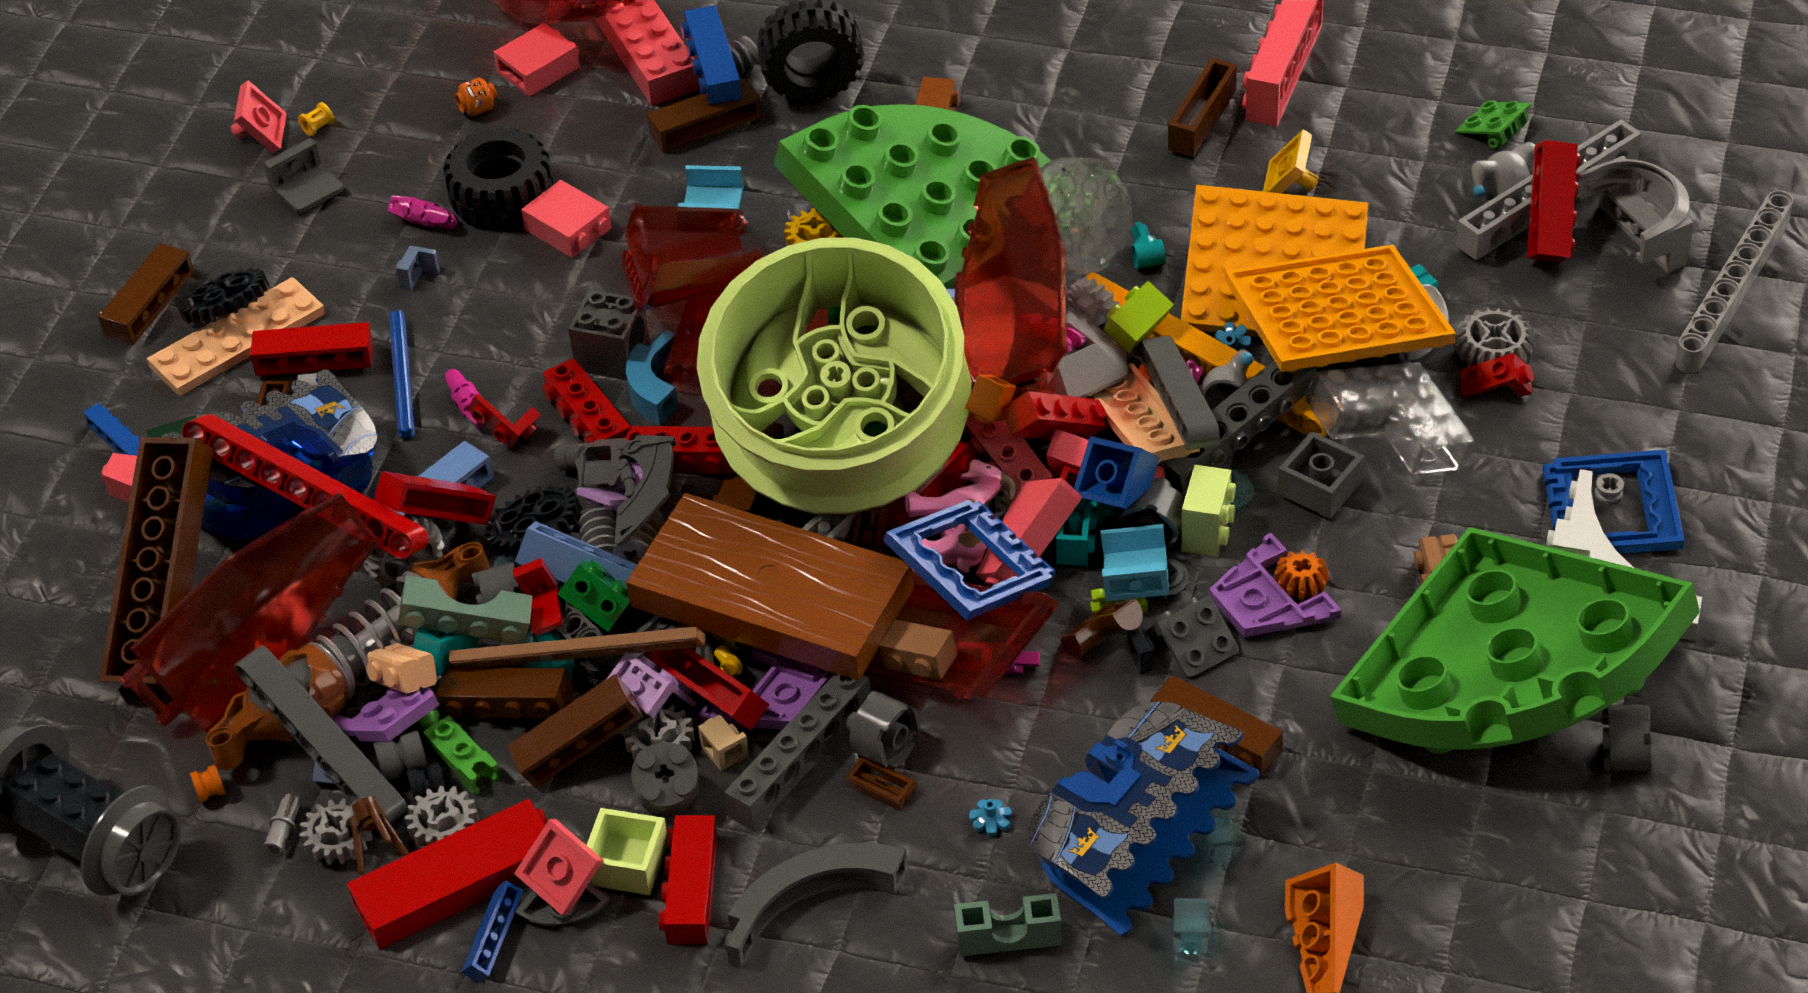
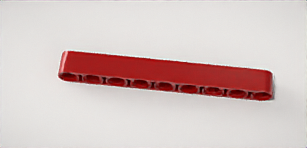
(293, 473)

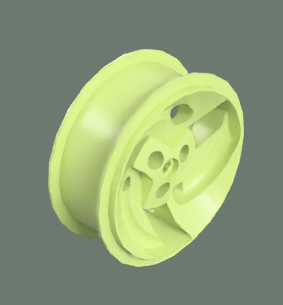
(760, 335)

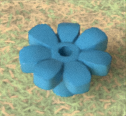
(1236, 334)
(990, 815)

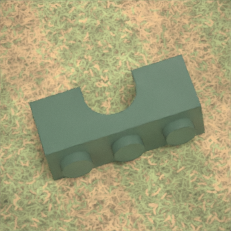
(1032, 926)

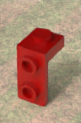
(1497, 373)
(501, 427)
(539, 582)

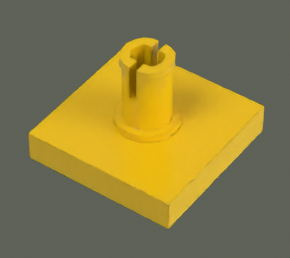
(1290, 165)

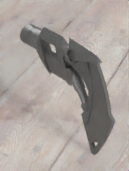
(651, 452)

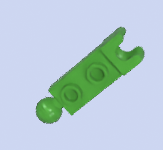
(458, 750)

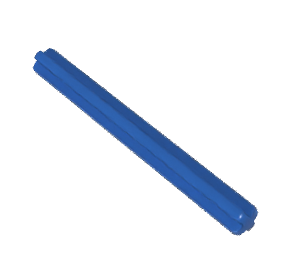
(401, 374)

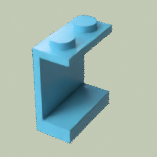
(713, 187)
(1134, 562)

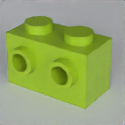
(1137, 316)

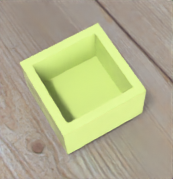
(1207, 510)
(630, 850)

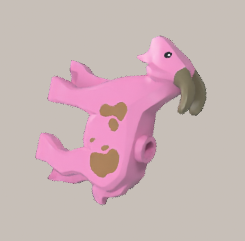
(958, 544)

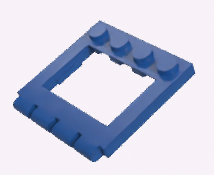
(1655, 488)
(948, 582)

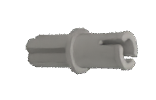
(282, 825)

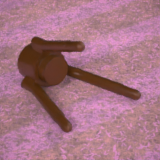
(370, 816)

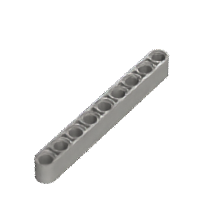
(1733, 282)

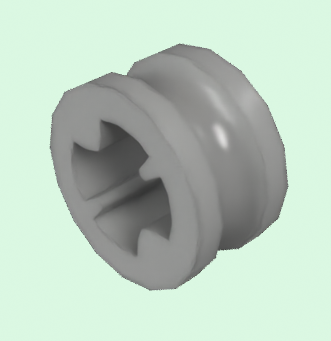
(1611, 481)

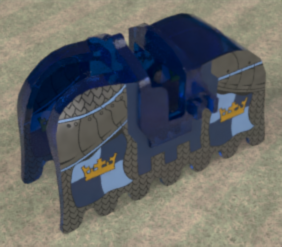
(313, 425)

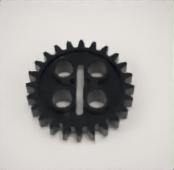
(223, 296)
(549, 506)

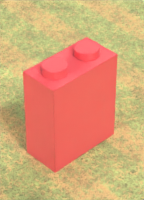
(537, 59)
(566, 218)

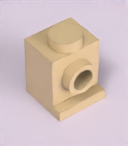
(722, 742)

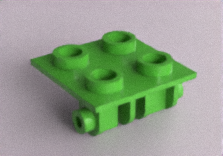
(1497, 120)

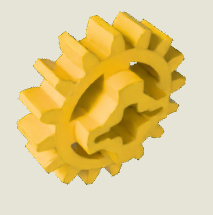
(809, 227)

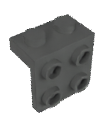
(301, 177)
(1195, 635)

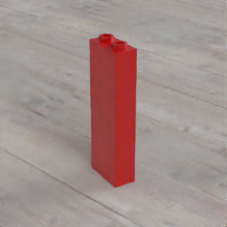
(445, 875)

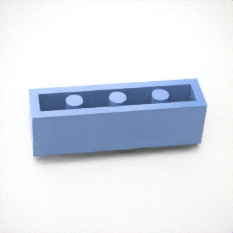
(461, 465)
(565, 553)

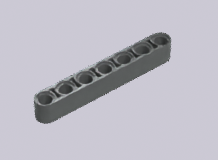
(1179, 393)
(317, 732)

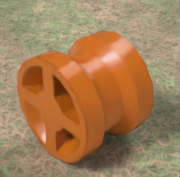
(207, 783)

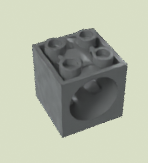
(606, 333)

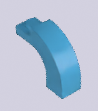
(648, 393)

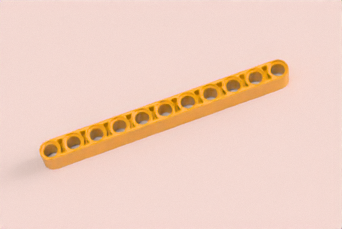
(1210, 353)

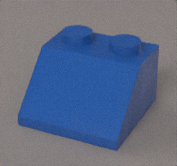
(1115, 473)

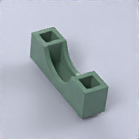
(428, 607)

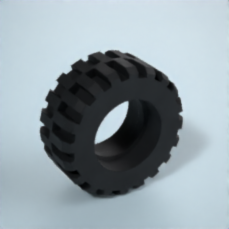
(805, 23)
(492, 155)

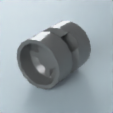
(400, 756)

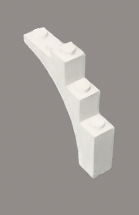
(1584, 536)

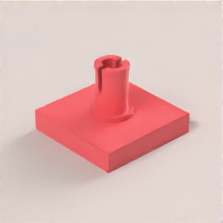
(258, 117)
(558, 866)

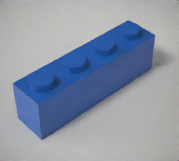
(711, 55)

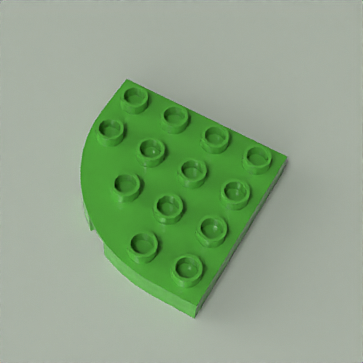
(901, 176)
(1512, 646)

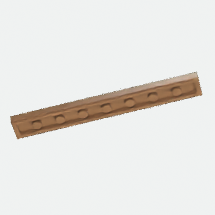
(579, 648)

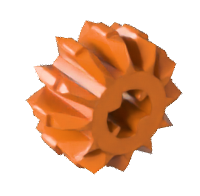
(1302, 575)

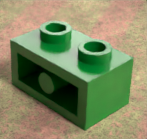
(596, 594)

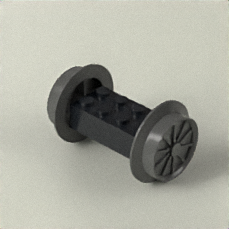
(117, 837)

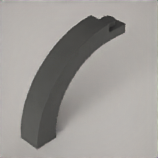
(805, 875)

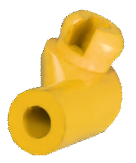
(729, 661)

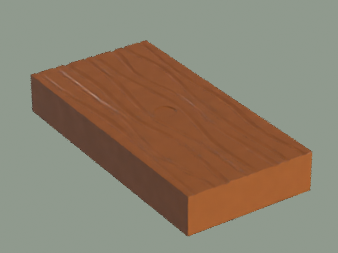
(771, 585)

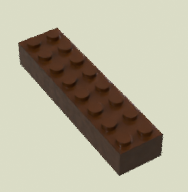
(156, 546)

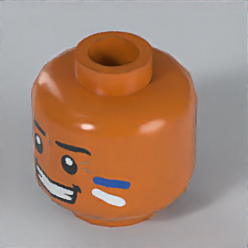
(475, 97)

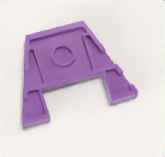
(1259, 603)
(785, 687)
(389, 715)

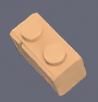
(401, 668)

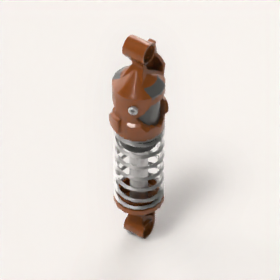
(334, 665)

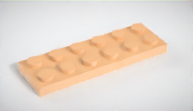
(229, 339)
(1140, 417)

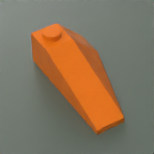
(1325, 919)

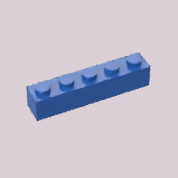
(111, 430)
(492, 931)

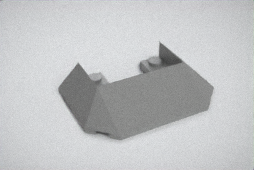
(1092, 366)

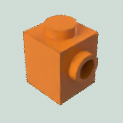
(988, 397)

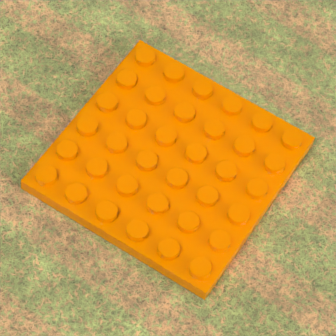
(1256, 229)
(1339, 308)

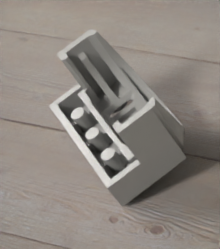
(1660, 239)

